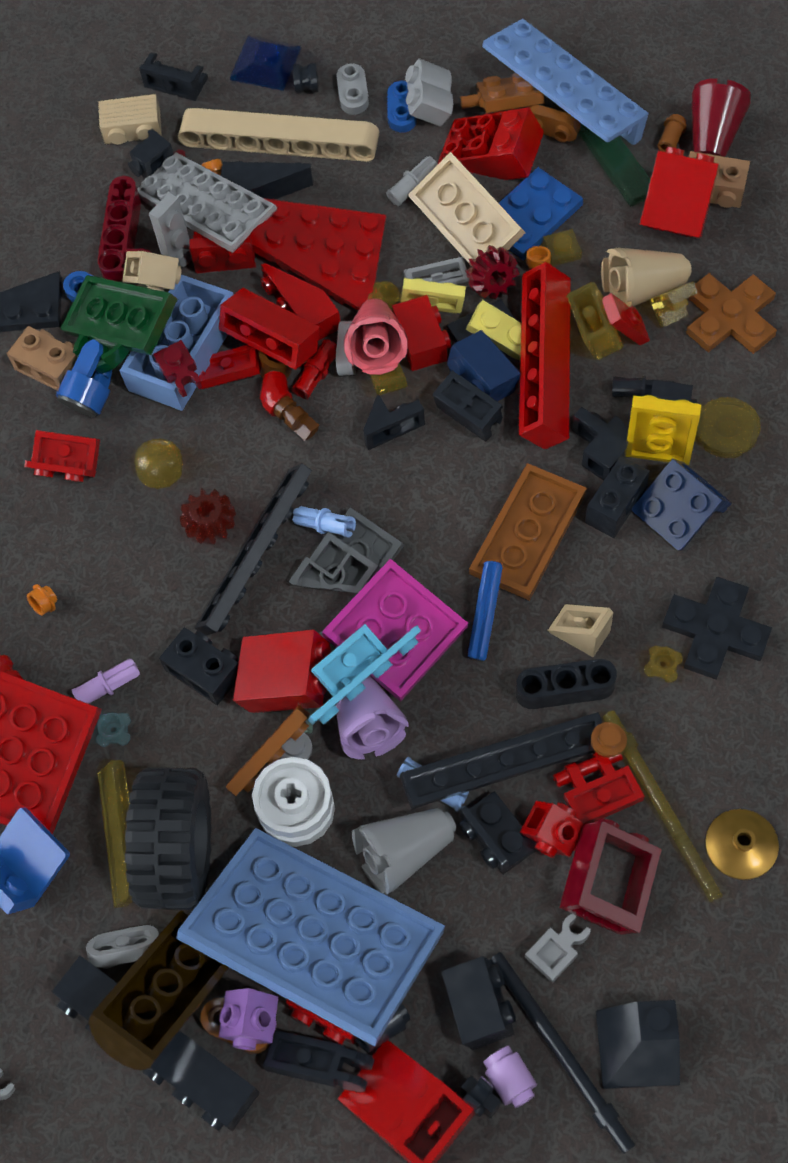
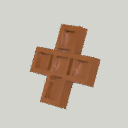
(731, 313)

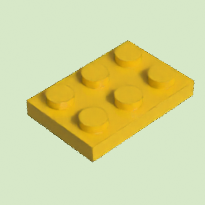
(662, 429)

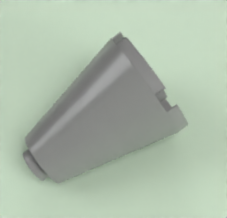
(401, 845)

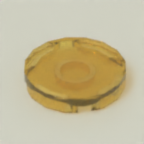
(728, 427)

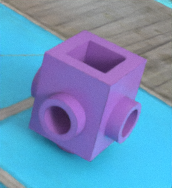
(248, 1018)

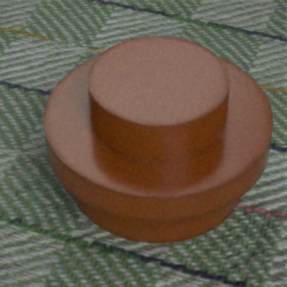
(608, 739)

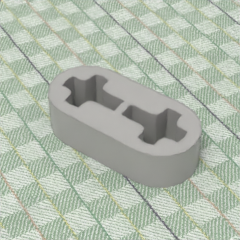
(343, 366)

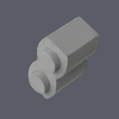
(429, 92)

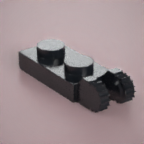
(316, 1061)

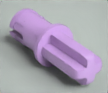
(106, 682)

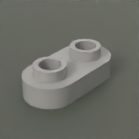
(352, 83)
(120, 946)

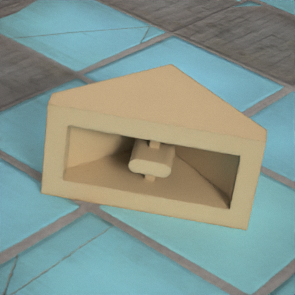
(583, 626)

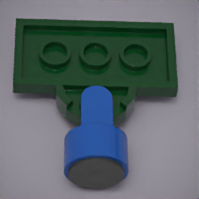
(109, 323)

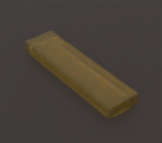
(114, 810)

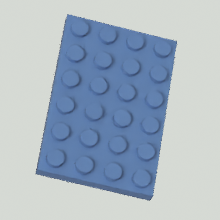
(312, 935)

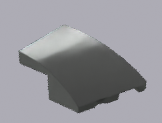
(348, 562)

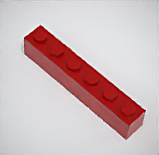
(545, 356)

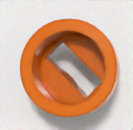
(537, 255)

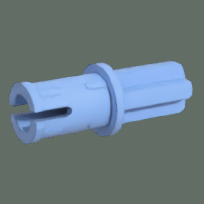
(324, 521)

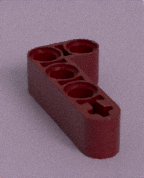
(119, 227)

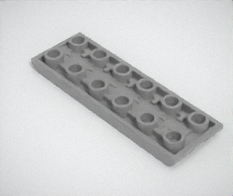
(208, 201)

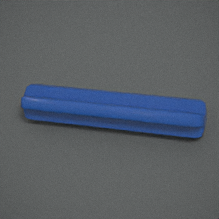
(485, 610)

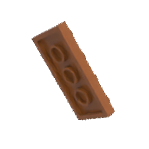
(529, 529)

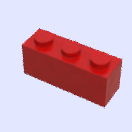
(269, 328)

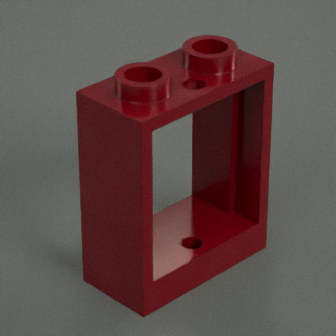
(577, 891)

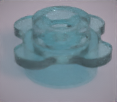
(111, 720)

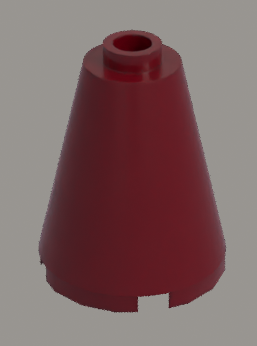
(717, 115)

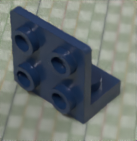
(679, 504)

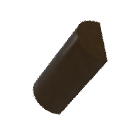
(154, 999)

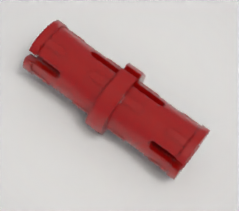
(315, 369)

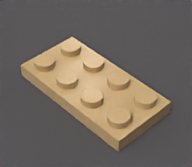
(464, 210)

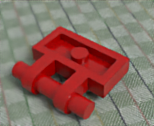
(601, 796)

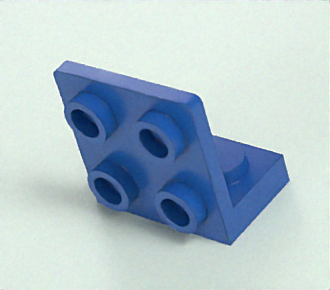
(27, 861)

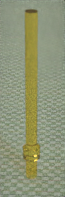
(666, 813)

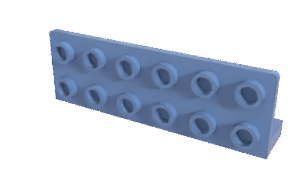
(568, 82)

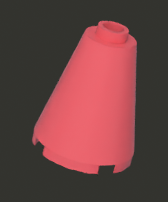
(375, 339)

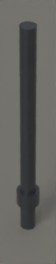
(604, 1113)

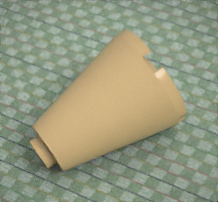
(642, 274)

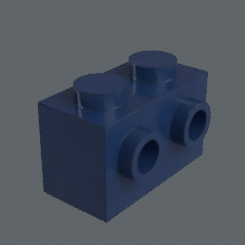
(484, 365)

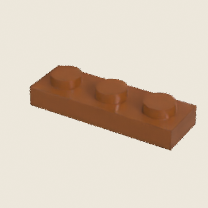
(270, 751)

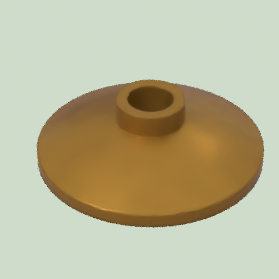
(738, 860)

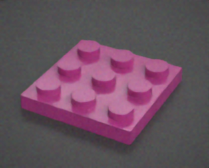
(390, 608)

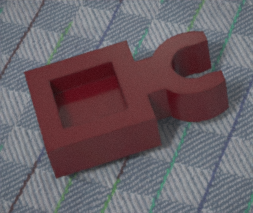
(178, 366)

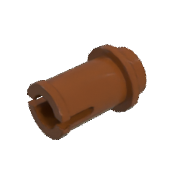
(674, 127)

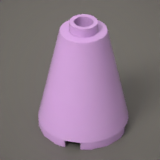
(370, 722)

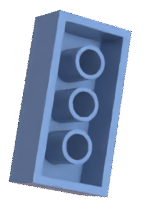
(197, 325)

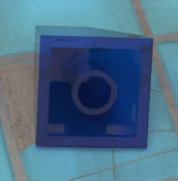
(265, 63)

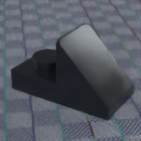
(387, 425)

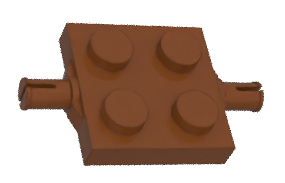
(503, 94)

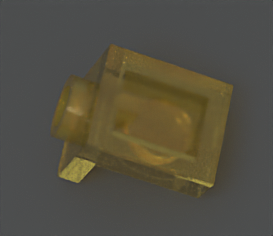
(671, 304)

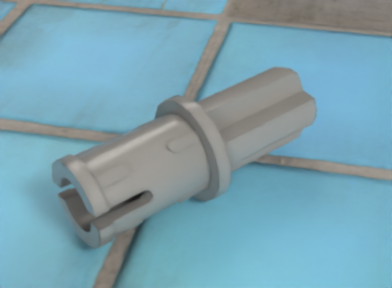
(411, 179)

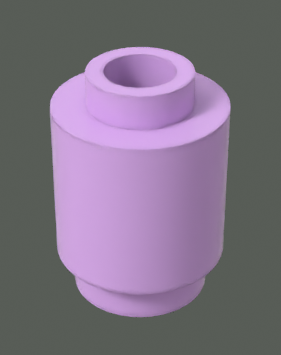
(510, 1077)

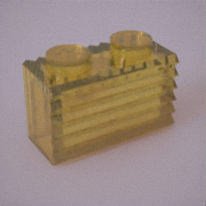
(593, 322)

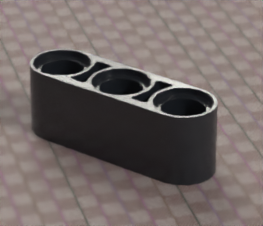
(578, 673)

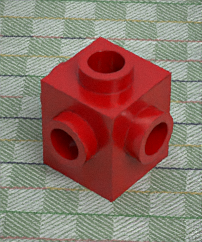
(553, 828)

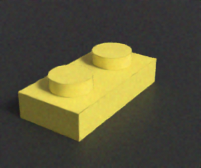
(445, 296)
(499, 327)

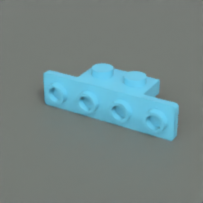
(352, 664)

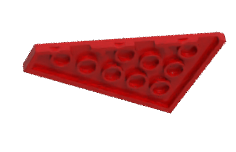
(325, 247)

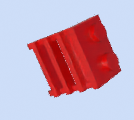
(212, 257)

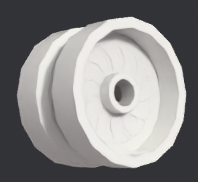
(292, 781)

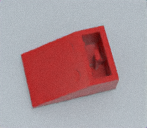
(496, 143)
(408, 1106)

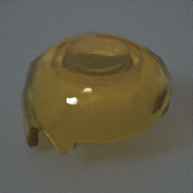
(158, 463)

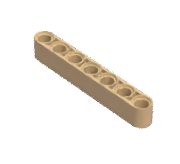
(279, 134)

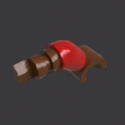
(279, 401)

